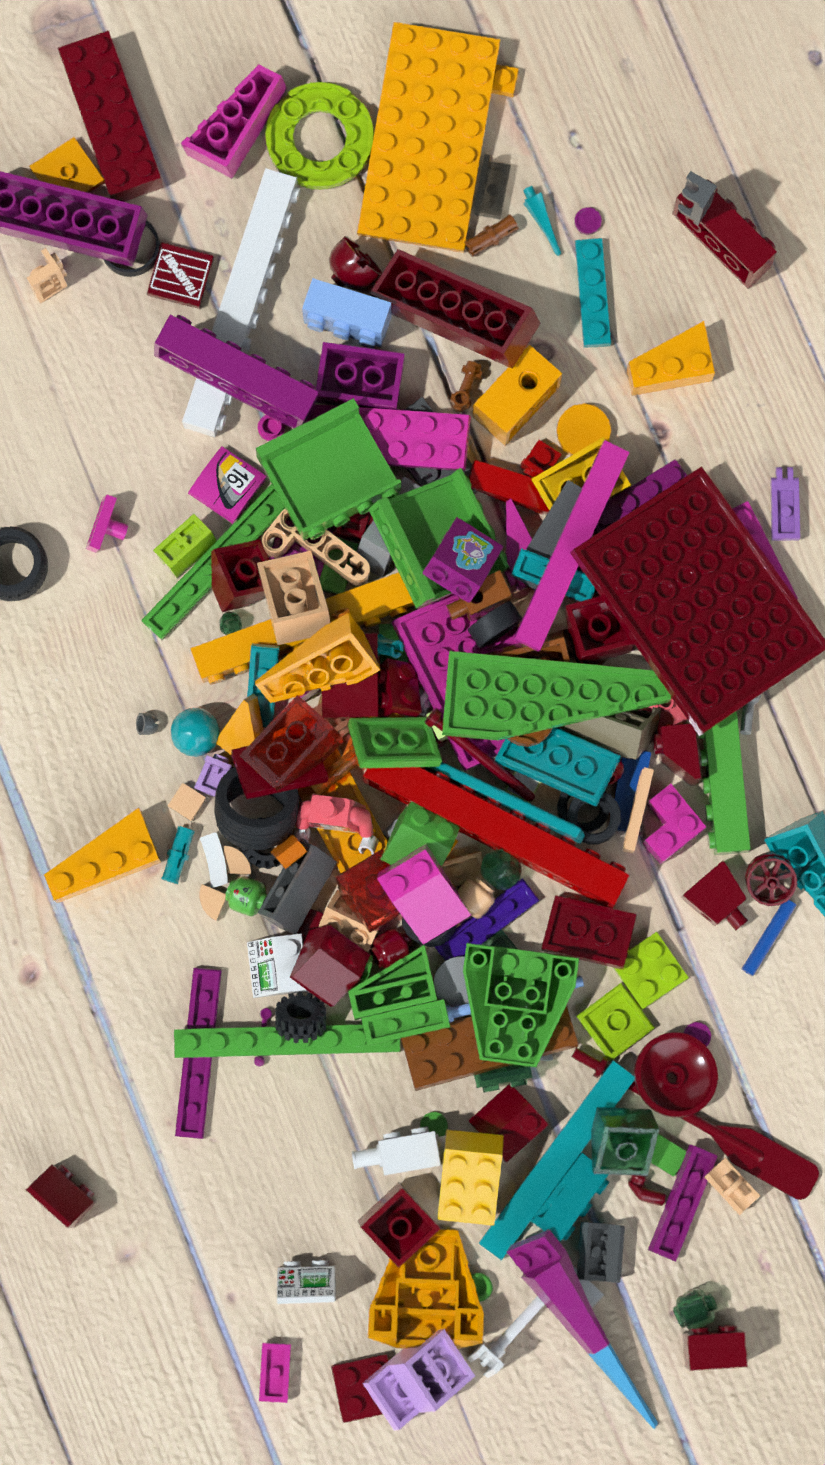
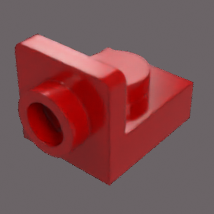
(539, 459)

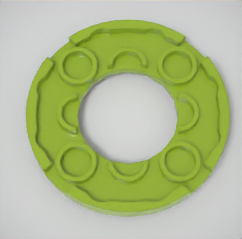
(312, 99)

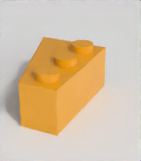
(673, 364)

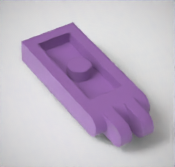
(785, 506)

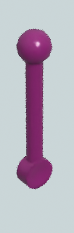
(265, 1014)

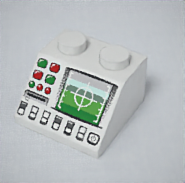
(272, 963)
(306, 1283)

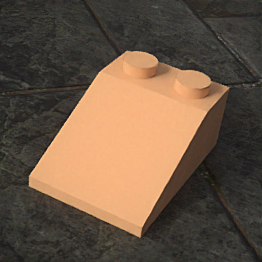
(294, 597)

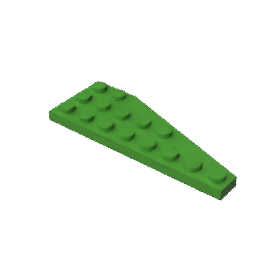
(519, 696)

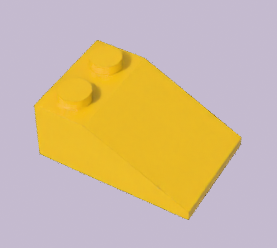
(575, 470)

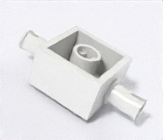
(403, 1154)

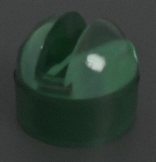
(230, 622)

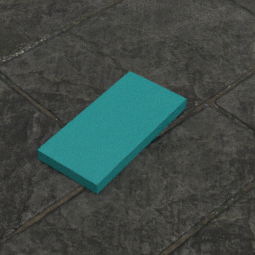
(564, 764)

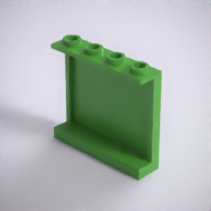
(327, 470)
(417, 522)

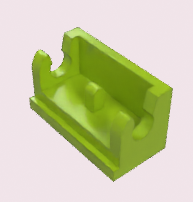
(185, 545)

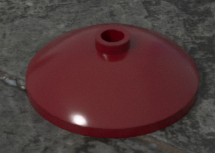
(689, 1062)

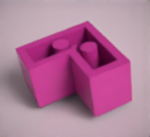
(678, 822)

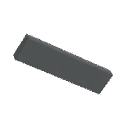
(553, 524)

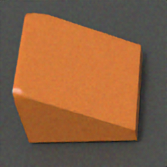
(289, 851)

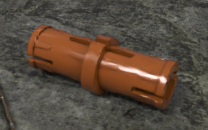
(491, 235)

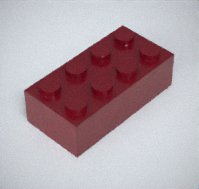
(730, 238)

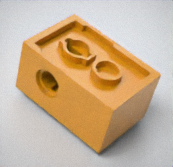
(508, 404)

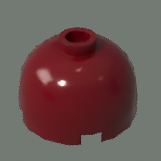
(352, 266)

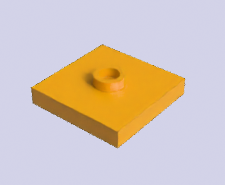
(68, 168)

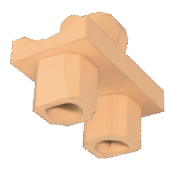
(732, 1186)

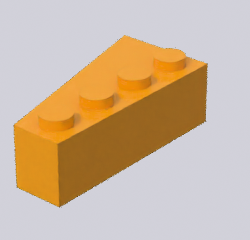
(107, 858)

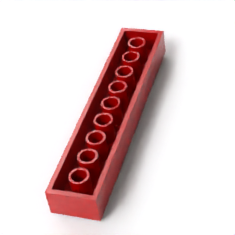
(504, 830)

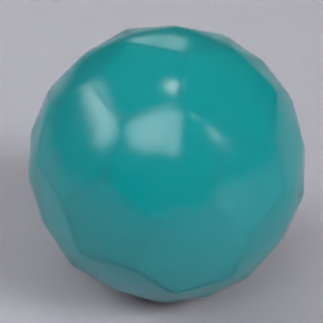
(195, 732)

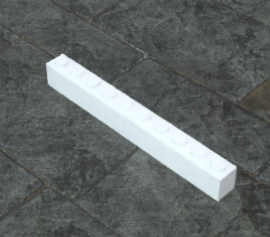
(245, 290)

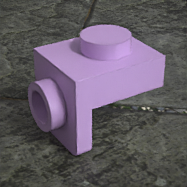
(212, 773)

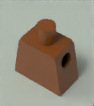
(491, 595)

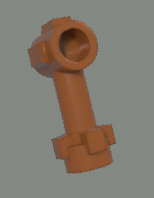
(460, 399)

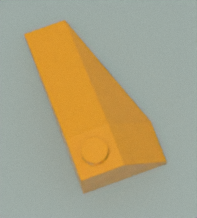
(327, 658)

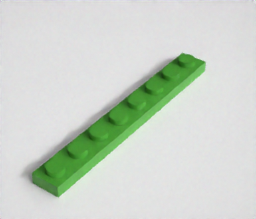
(267, 1042)

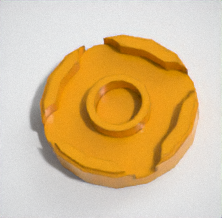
(581, 427)

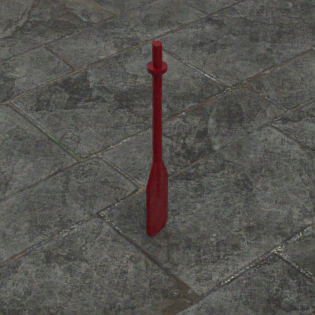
(743, 1147)

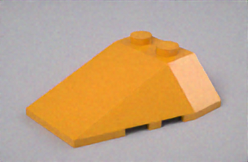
(428, 1295)

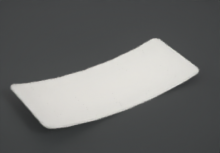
(215, 860)

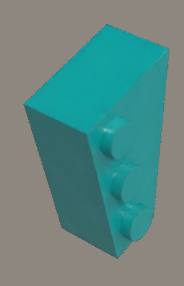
(570, 1199)

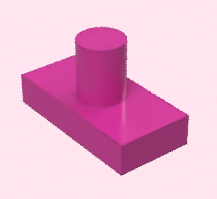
(105, 525)

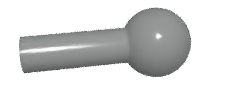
(747, 716)

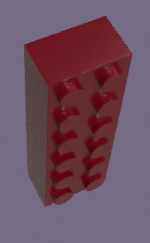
(110, 117)
(456, 308)

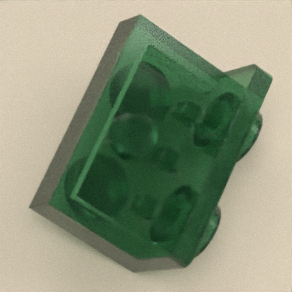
(513, 1074)

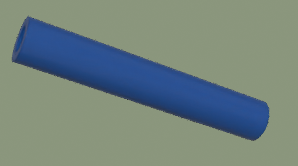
(768, 937)

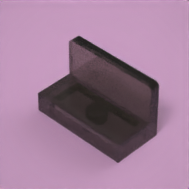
(492, 188)

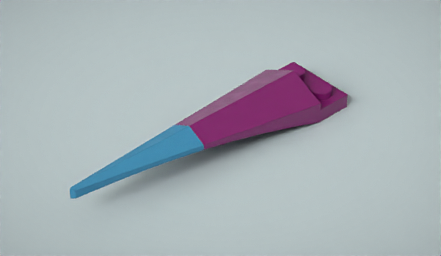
(555, 1282)

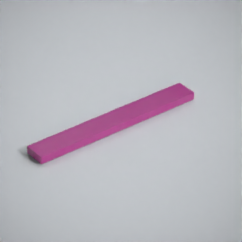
(576, 531)

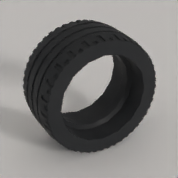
(253, 833)

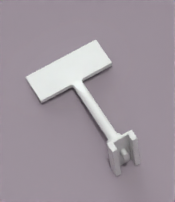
(495, 1350)

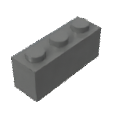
(297, 889)

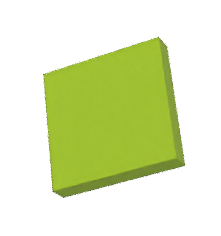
(615, 1022)

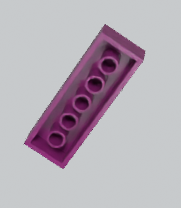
(70, 219)
(235, 372)

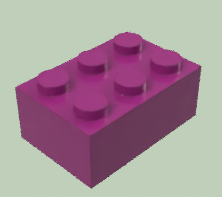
(359, 373)

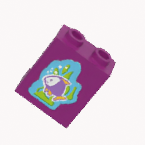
(463, 560)

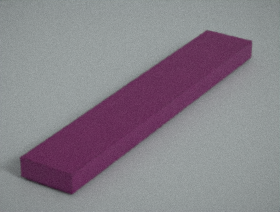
(197, 1071)

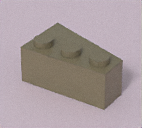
(622, 733)

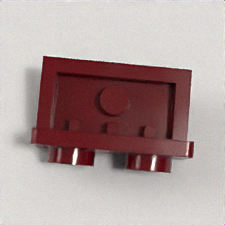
(398, 689)

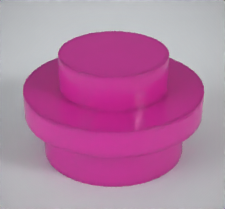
(270, 428)

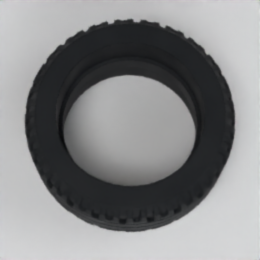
(40, 567)

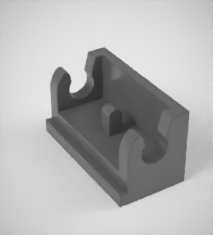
(700, 193)

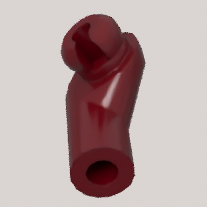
(643, 1193)

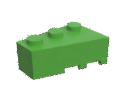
(396, 987)

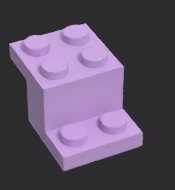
(419, 1379)

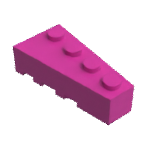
(235, 125)

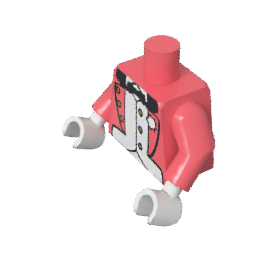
(337, 815)

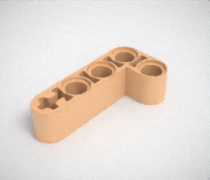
(319, 550)

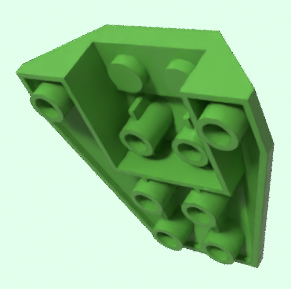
(516, 1000)

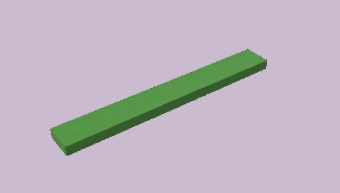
(198, 579)

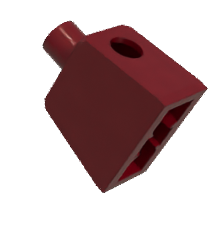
(717, 897)

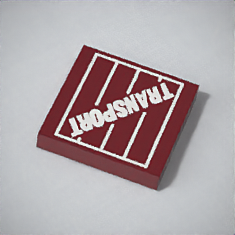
(180, 275)

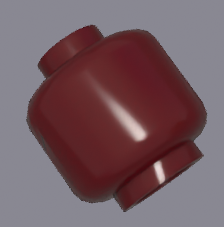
(390, 947)

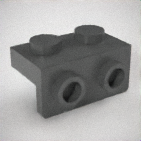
(600, 1252)

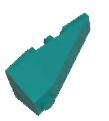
(805, 848)

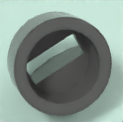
(146, 724)

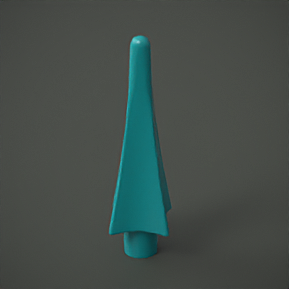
(537, 208)

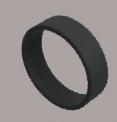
(145, 268)

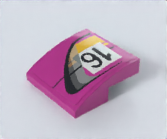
(227, 484)

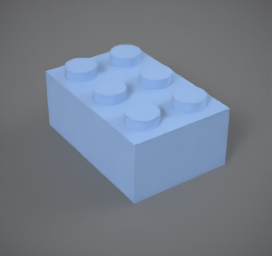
(346, 313)

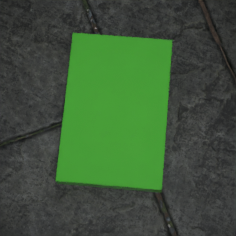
(394, 742)

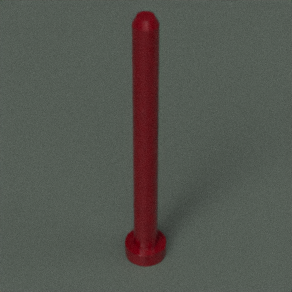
(435, 719)

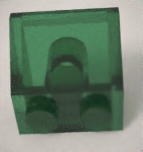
(623, 1141)

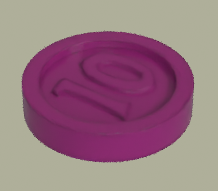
(588, 221)
(699, 1031)

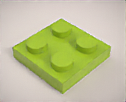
(650, 971)

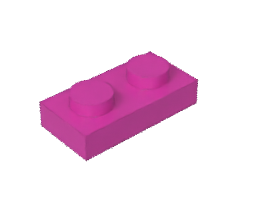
(274, 1372)

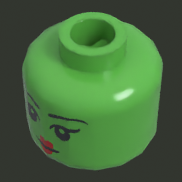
(246, 895)

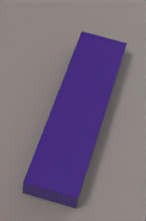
(503, 911)

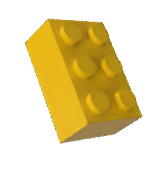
(470, 1177)

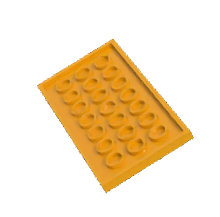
(428, 137)

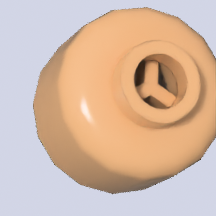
(476, 896)

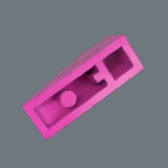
(516, 538)

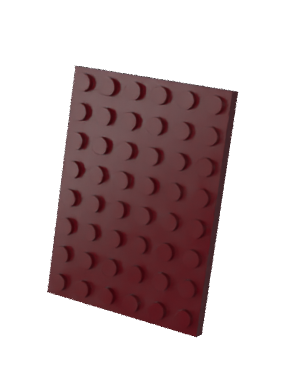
(700, 600)

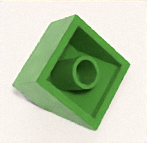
(420, 827)

